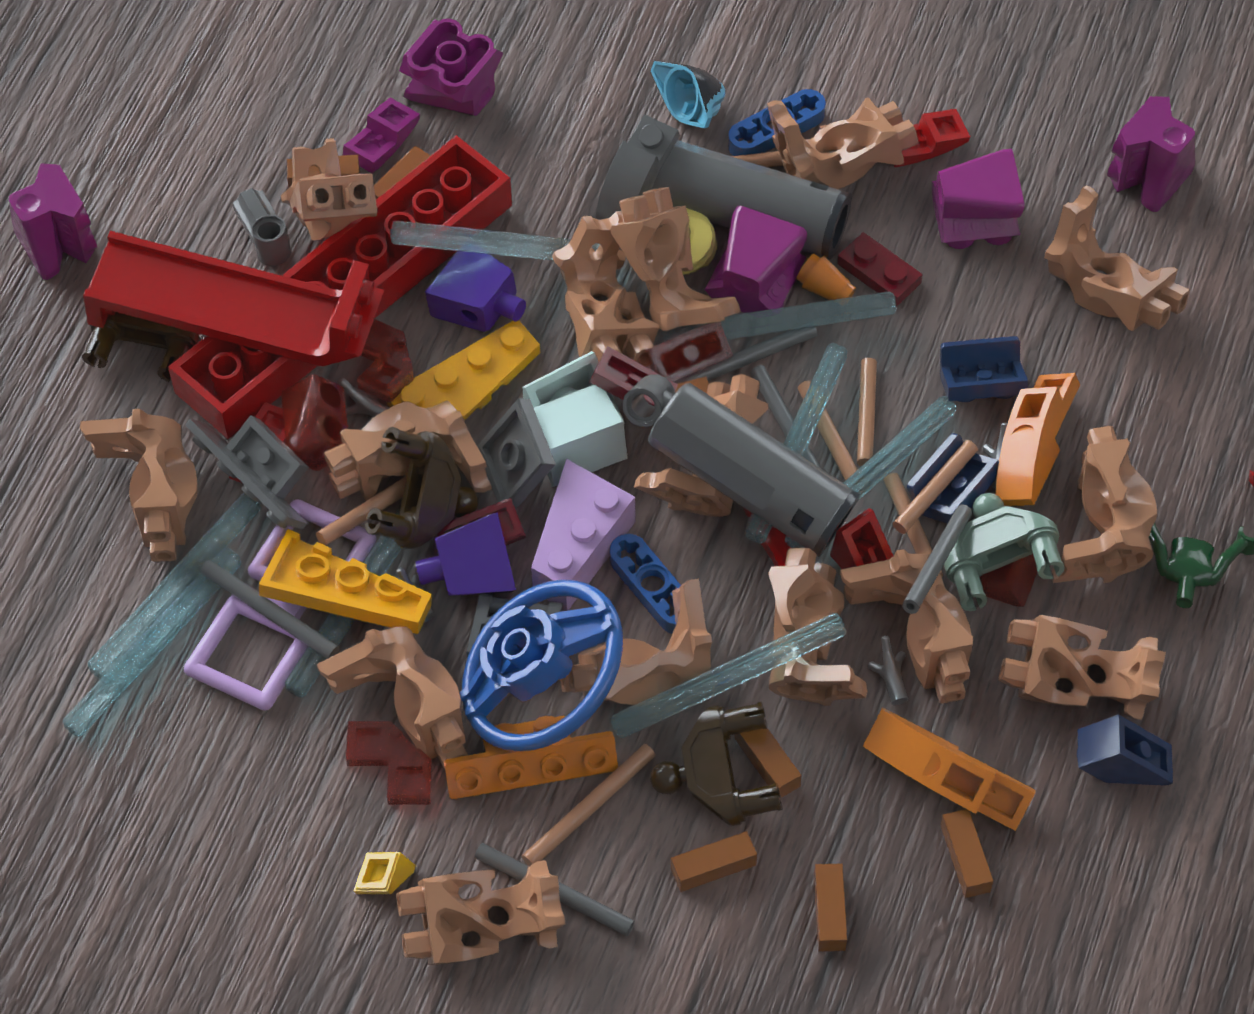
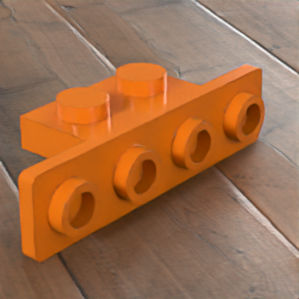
(507, 770)

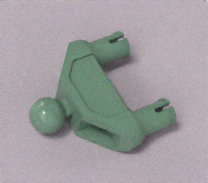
(996, 539)

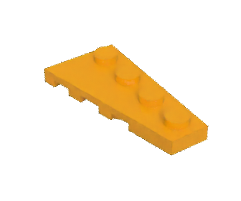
(474, 372)
(327, 583)

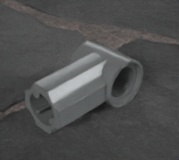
(263, 227)

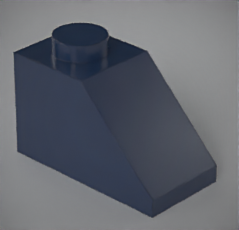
(1124, 753)

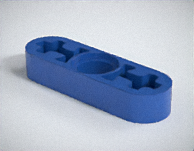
(762, 140)
(648, 565)

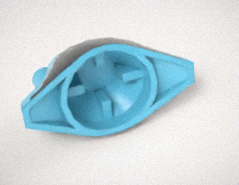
(688, 92)

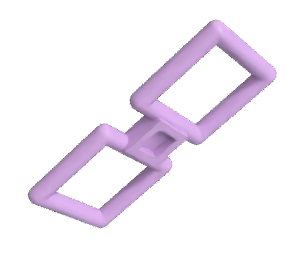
(264, 699)

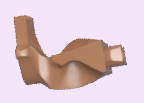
(856, 143)
(327, 200)
(659, 249)
(593, 275)
(1127, 289)
(363, 464)
(163, 480)
(689, 491)
(1118, 506)
(803, 595)
(935, 635)
(646, 669)
(1129, 674)
(423, 692)
(530, 905)

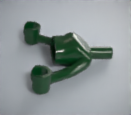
(1192, 562)

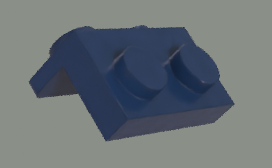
(982, 369)
(965, 486)

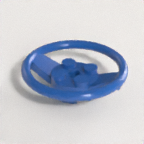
(530, 650)

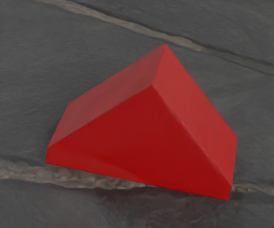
(860, 542)

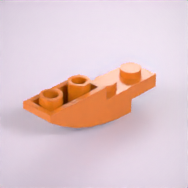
(1030, 439)
(948, 770)

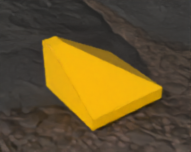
(383, 873)

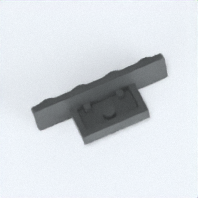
(259, 462)

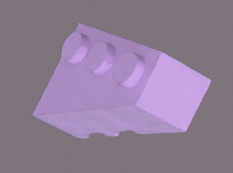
(580, 528)

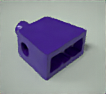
(474, 292)
(470, 560)

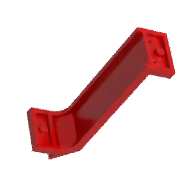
(233, 301)

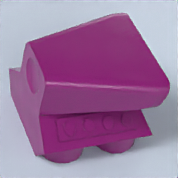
(451, 68)
(1153, 153)
(979, 200)
(51, 221)
(758, 261)

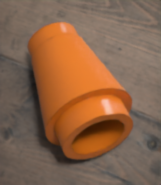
(824, 279)

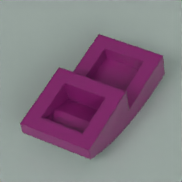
(383, 135)

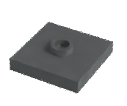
(516, 453)

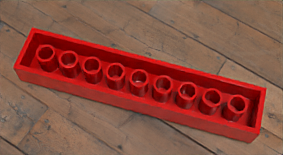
(447, 189)

